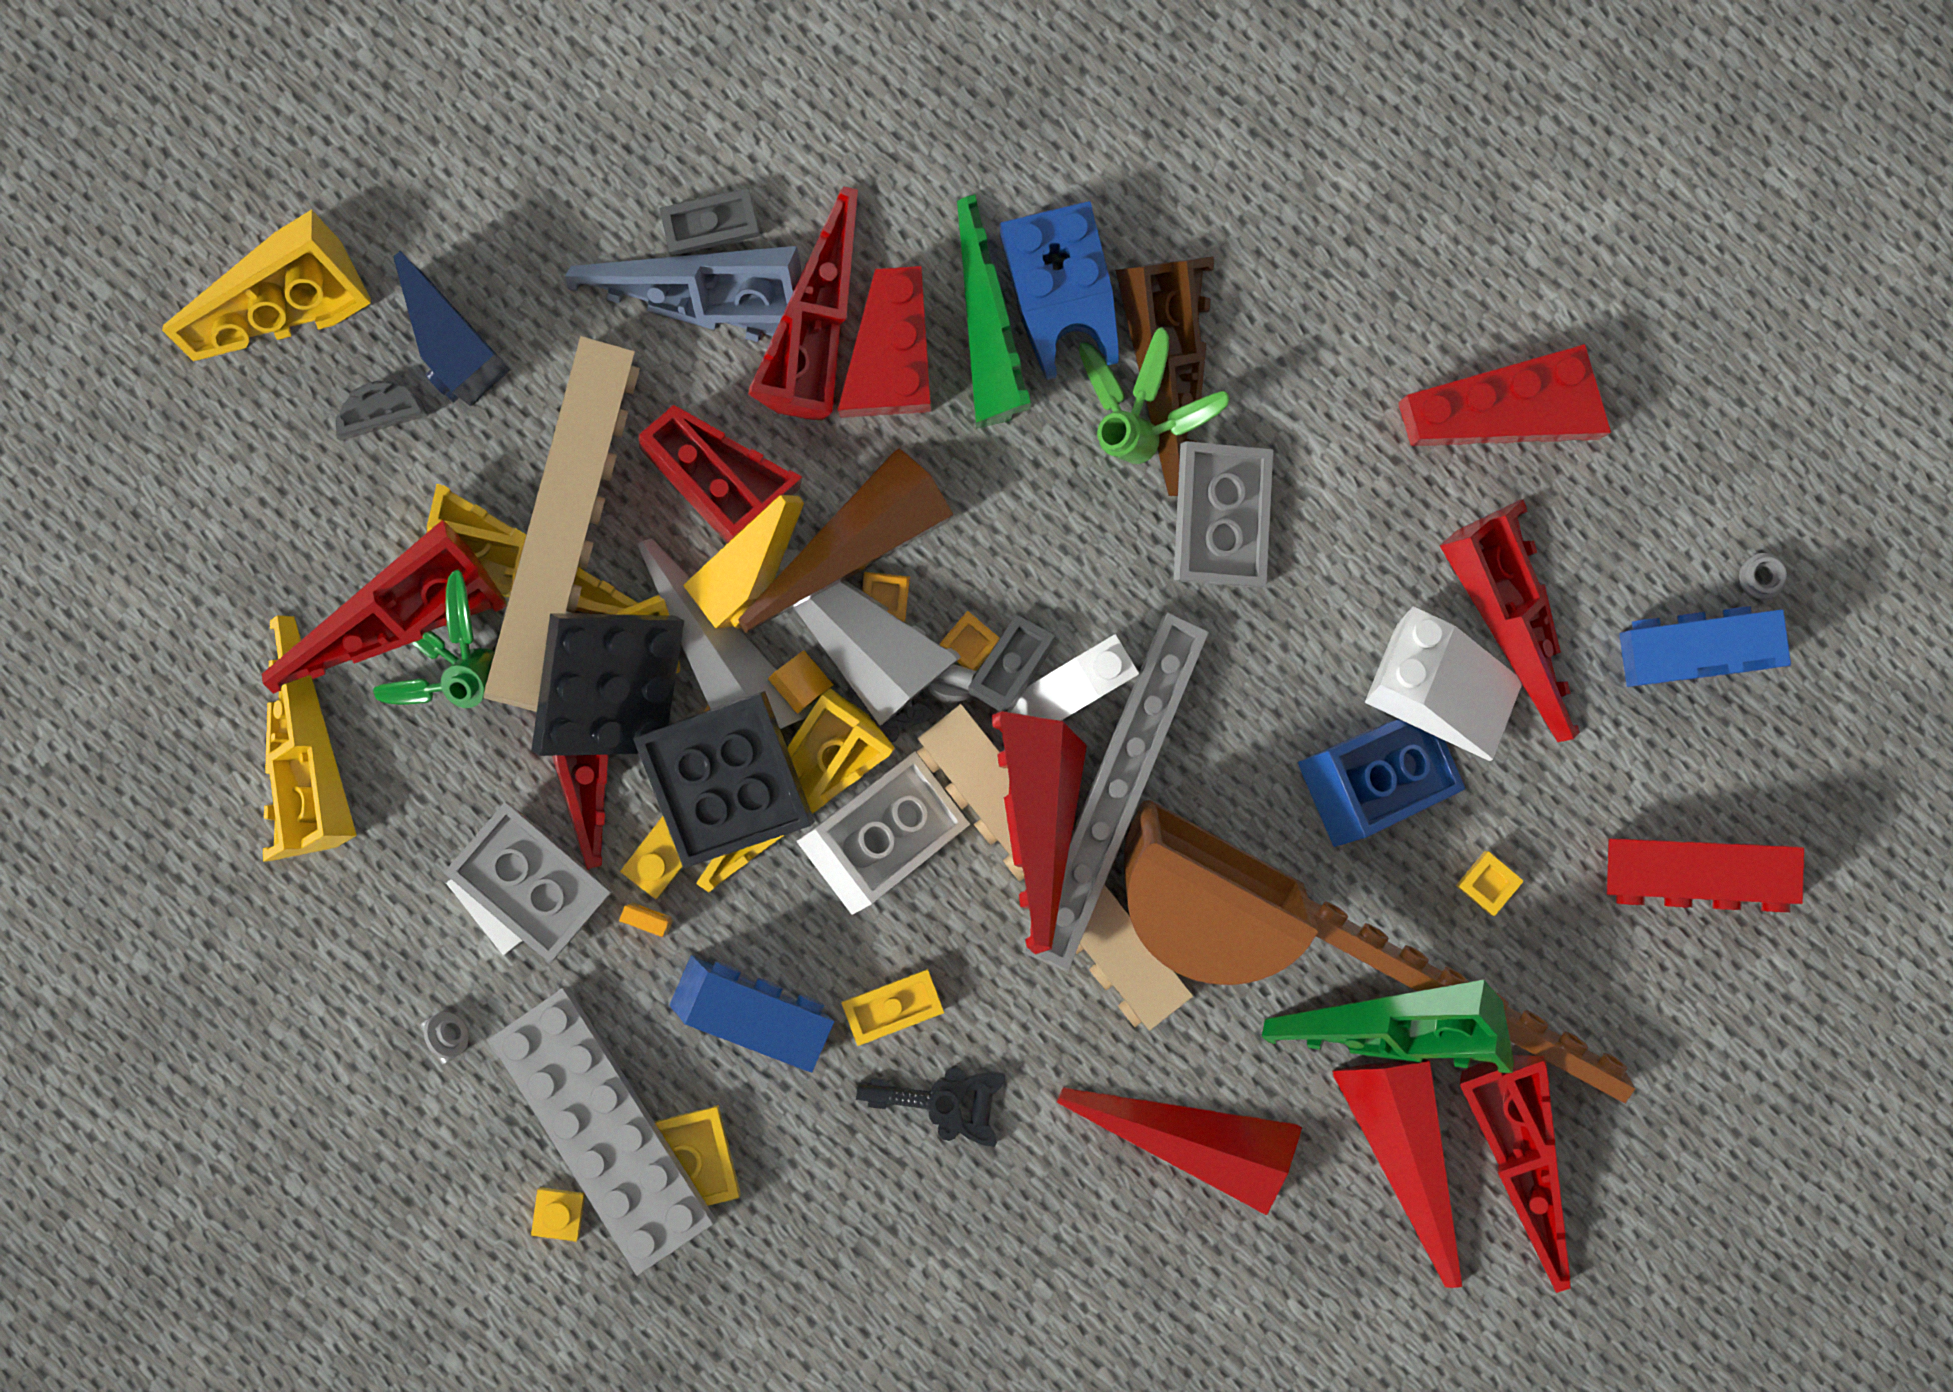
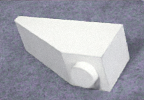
(1078, 682)

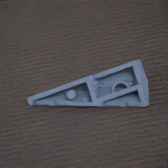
(704, 289)

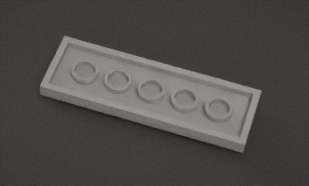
(602, 1130)

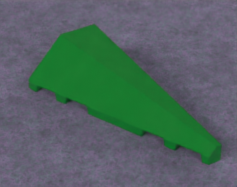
(993, 355)
(1440, 1022)

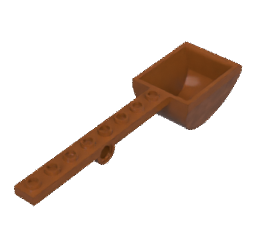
(1240, 920)

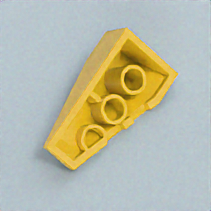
(282, 283)

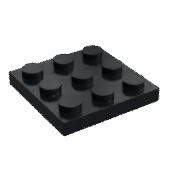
(605, 682)
(724, 779)

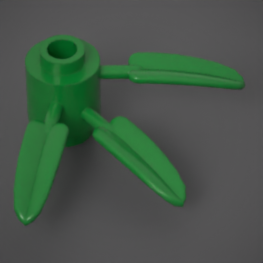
(466, 677)

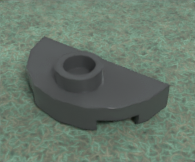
(377, 407)

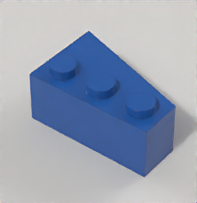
(1704, 646)
(751, 1013)

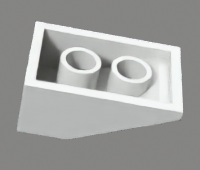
(1445, 684)
(883, 833)

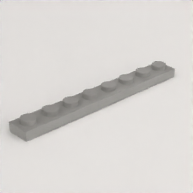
(1122, 780)

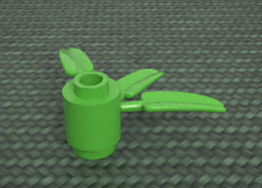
(1126, 433)

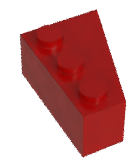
(890, 351)
(714, 472)

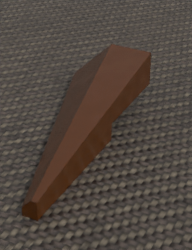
(1171, 299)
(882, 516)

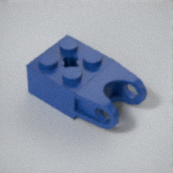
(1062, 299)

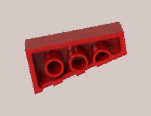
(1523, 402)
(1706, 872)

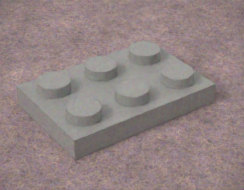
(1223, 514)
(528, 882)

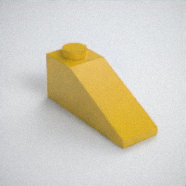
(746, 564)

